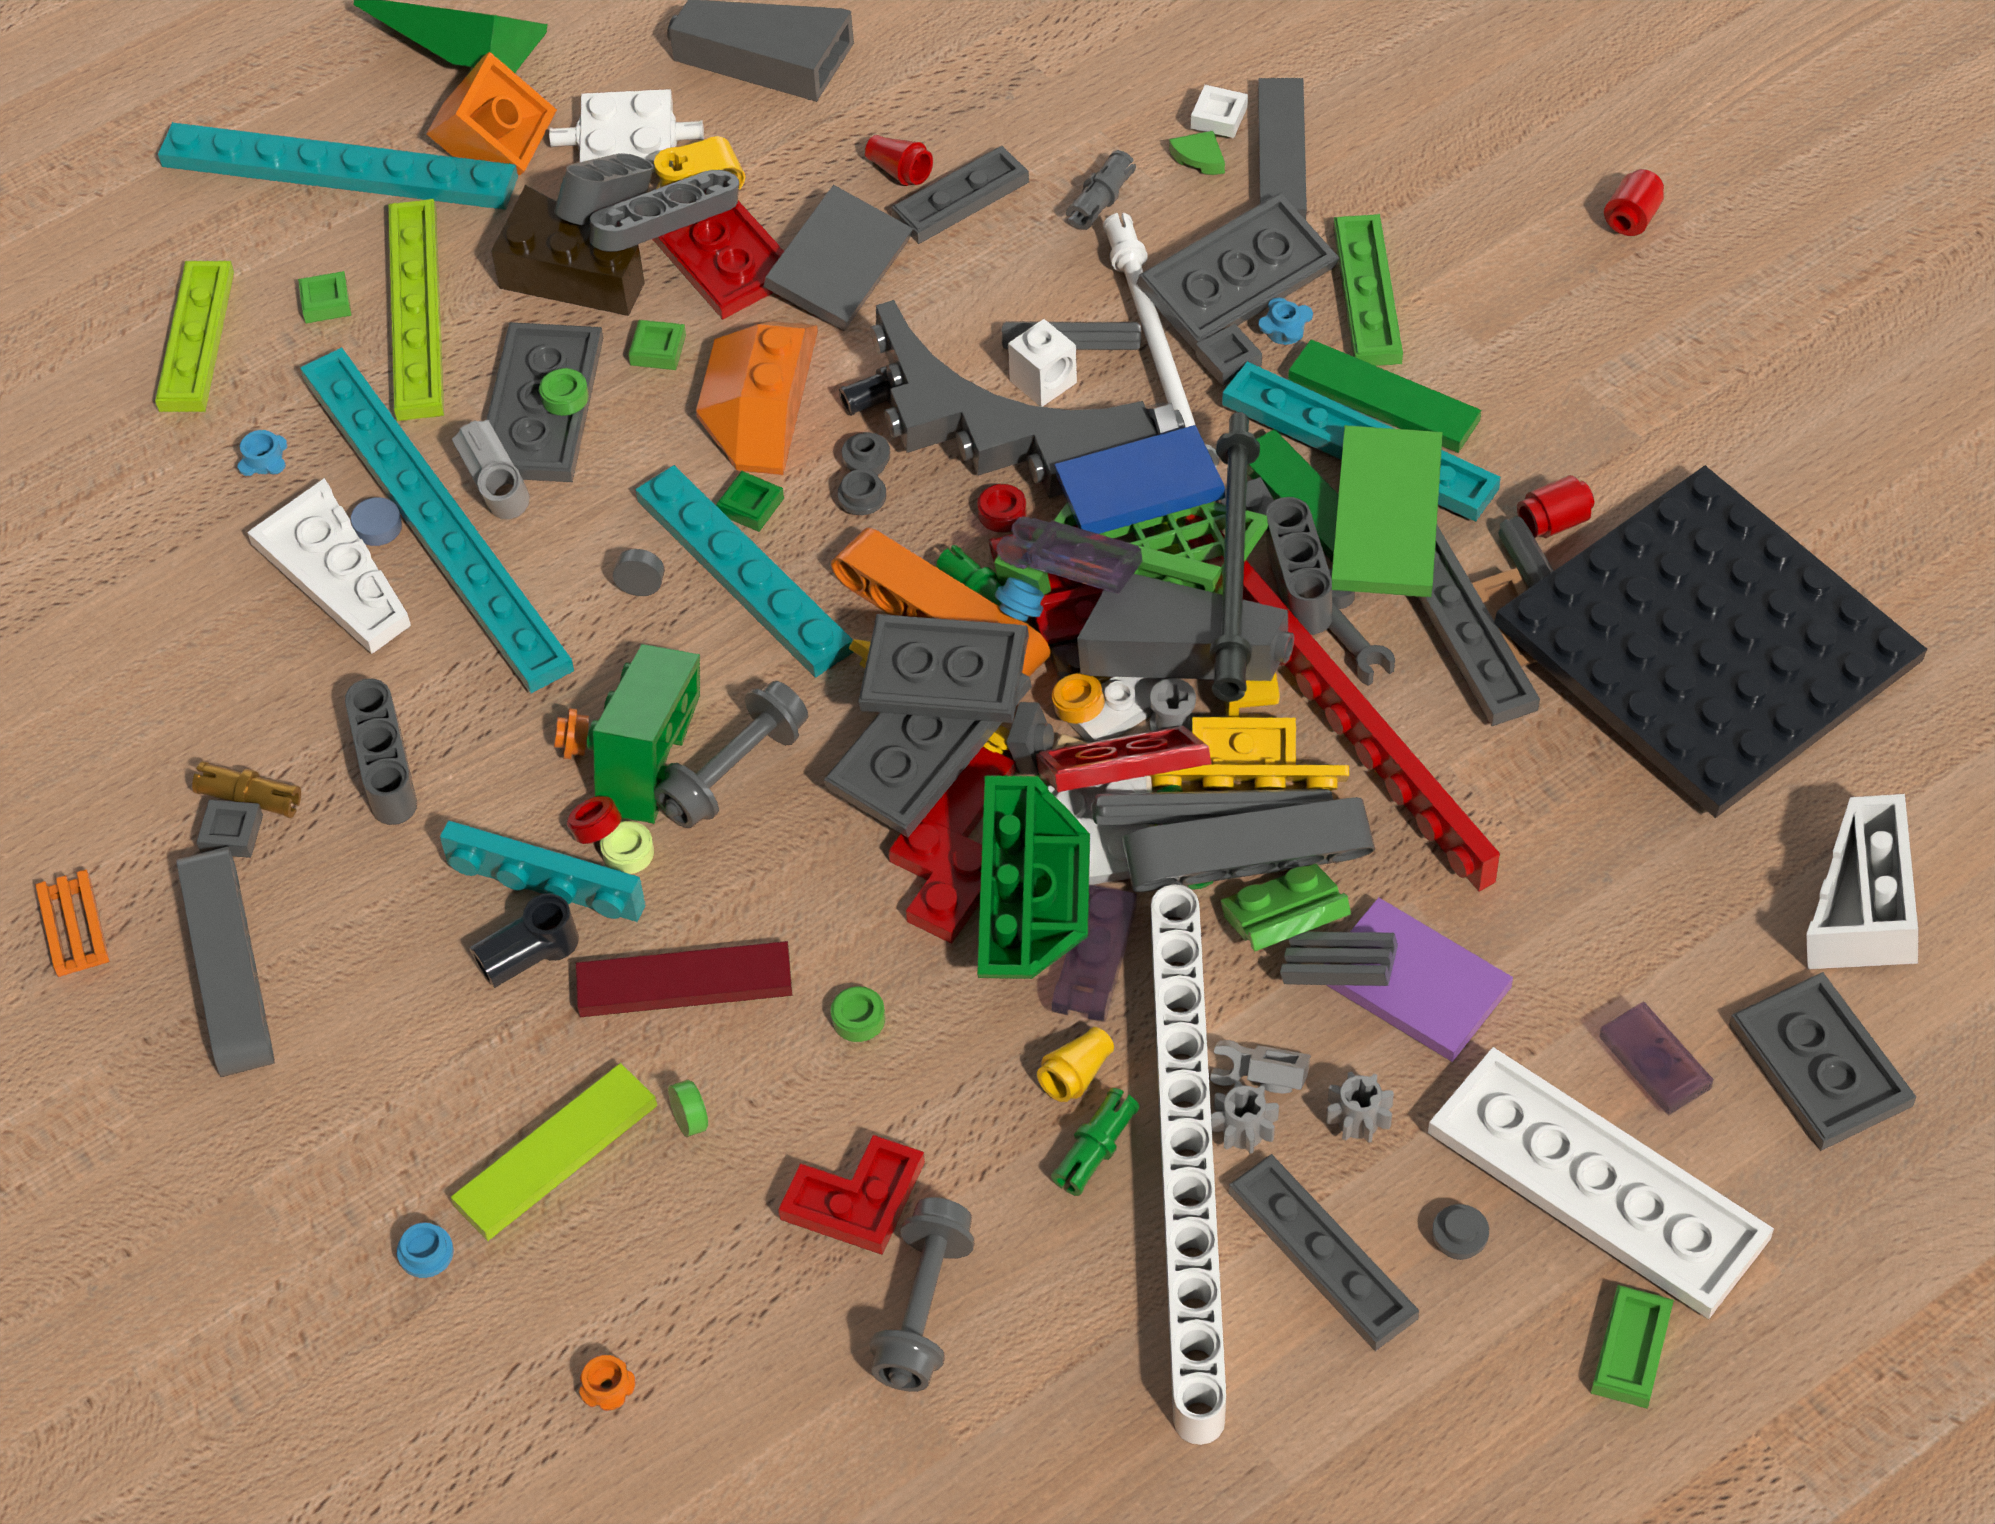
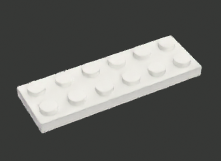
(1601, 1182)

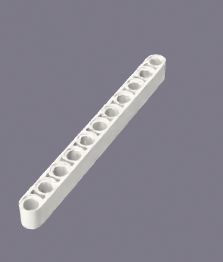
(1191, 1175)

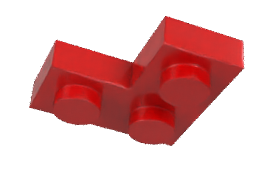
(952, 875)
(856, 1209)

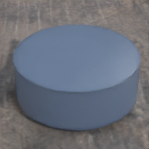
(376, 521)

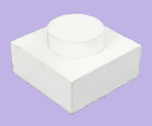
(1219, 111)

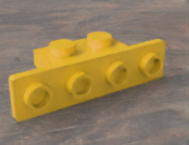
(1253, 752)

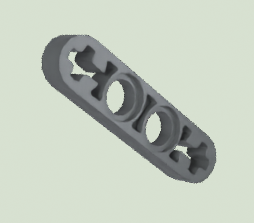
(663, 210)

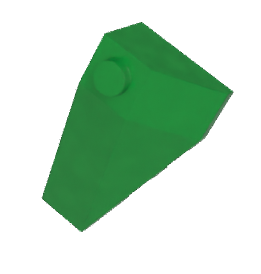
(459, 34)

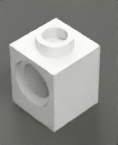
(1042, 362)

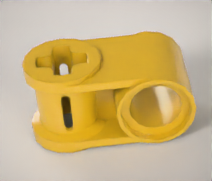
(695, 158)

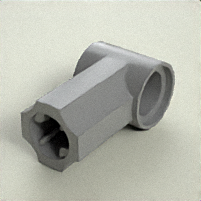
(491, 468)

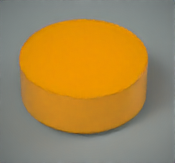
(1078, 698)

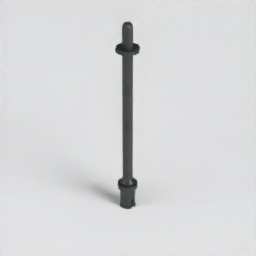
(1231, 651)

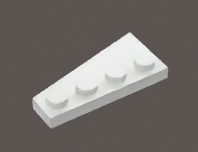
(332, 565)

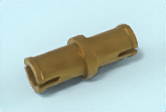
(246, 788)

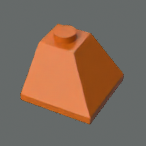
(492, 117)

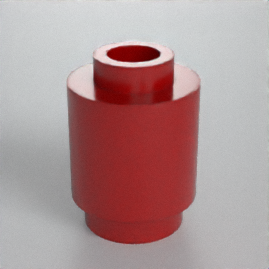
(1634, 202)
(1556, 506)

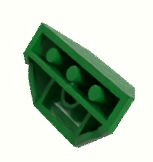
(1030, 879)

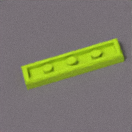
(194, 336)
(553, 1151)

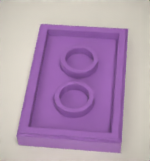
(1435, 985)

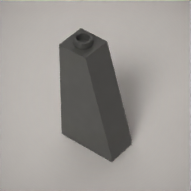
(764, 43)
(1169, 630)

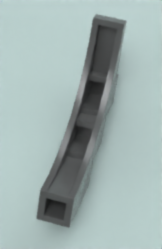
(993, 431)

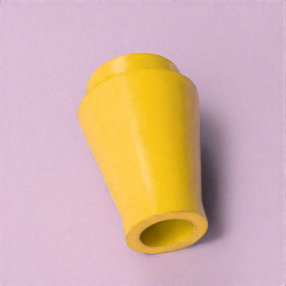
(1072, 1067)

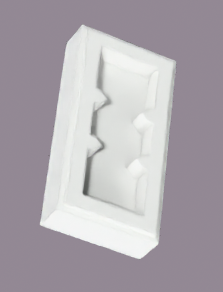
(1124, 707)

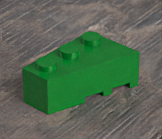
(641, 725)

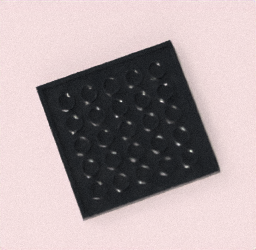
(1710, 639)

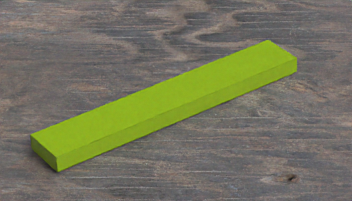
(415, 310)

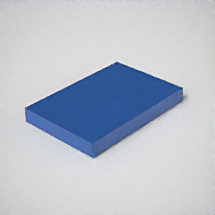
(1140, 481)

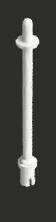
(1129, 256)

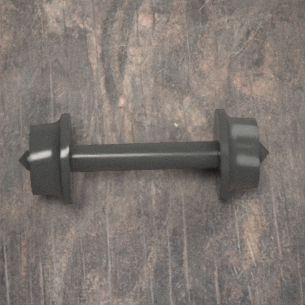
(688, 796)
(904, 1356)

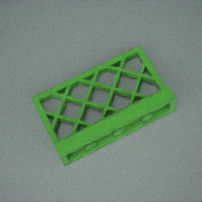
(1185, 567)

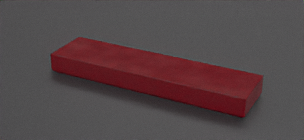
(683, 979)

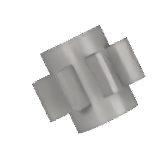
(1359, 1107)
(1244, 1117)

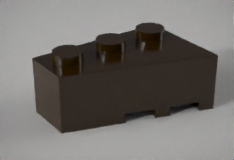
(557, 262)

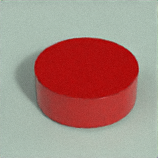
(1000, 507)
(594, 819)

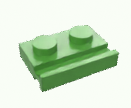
(1285, 906)

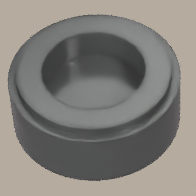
(638, 572)

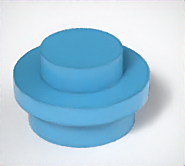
(1019, 599)
(425, 1250)

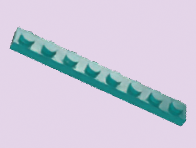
(338, 165)

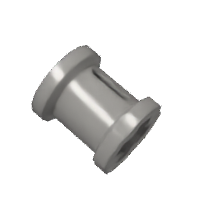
(1172, 704)

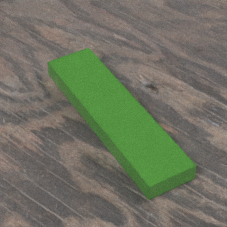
(1368, 289)

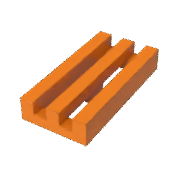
(64, 890)

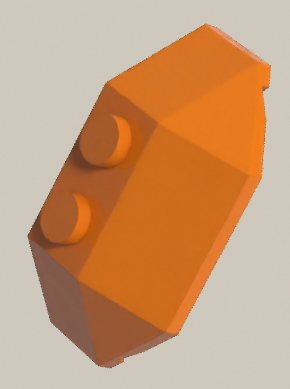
(756, 393)

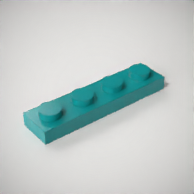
(543, 871)

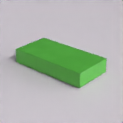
(1632, 1346)

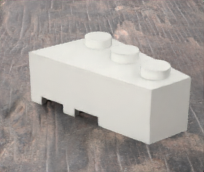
(1869, 892)

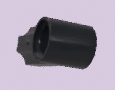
(526, 941)

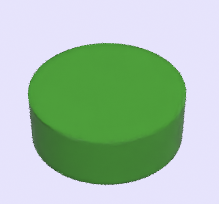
(563, 391)
(858, 1014)
(688, 1108)

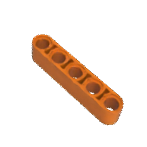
(912, 587)

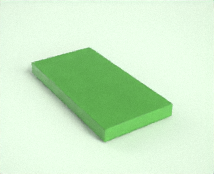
(1387, 511)

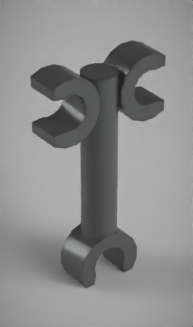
(1355, 642)

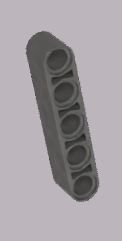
(1247, 844)
(225, 962)

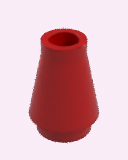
(902, 159)

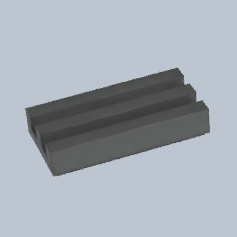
(1341, 951)

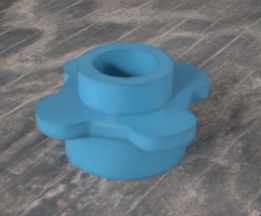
(1285, 321)
(262, 453)

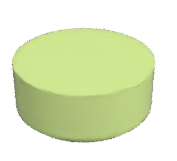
(628, 848)

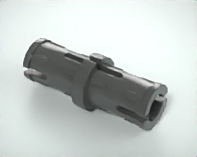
(1101, 190)

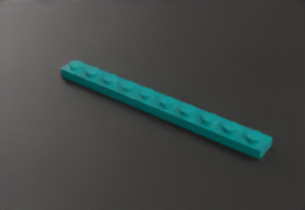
(438, 521)

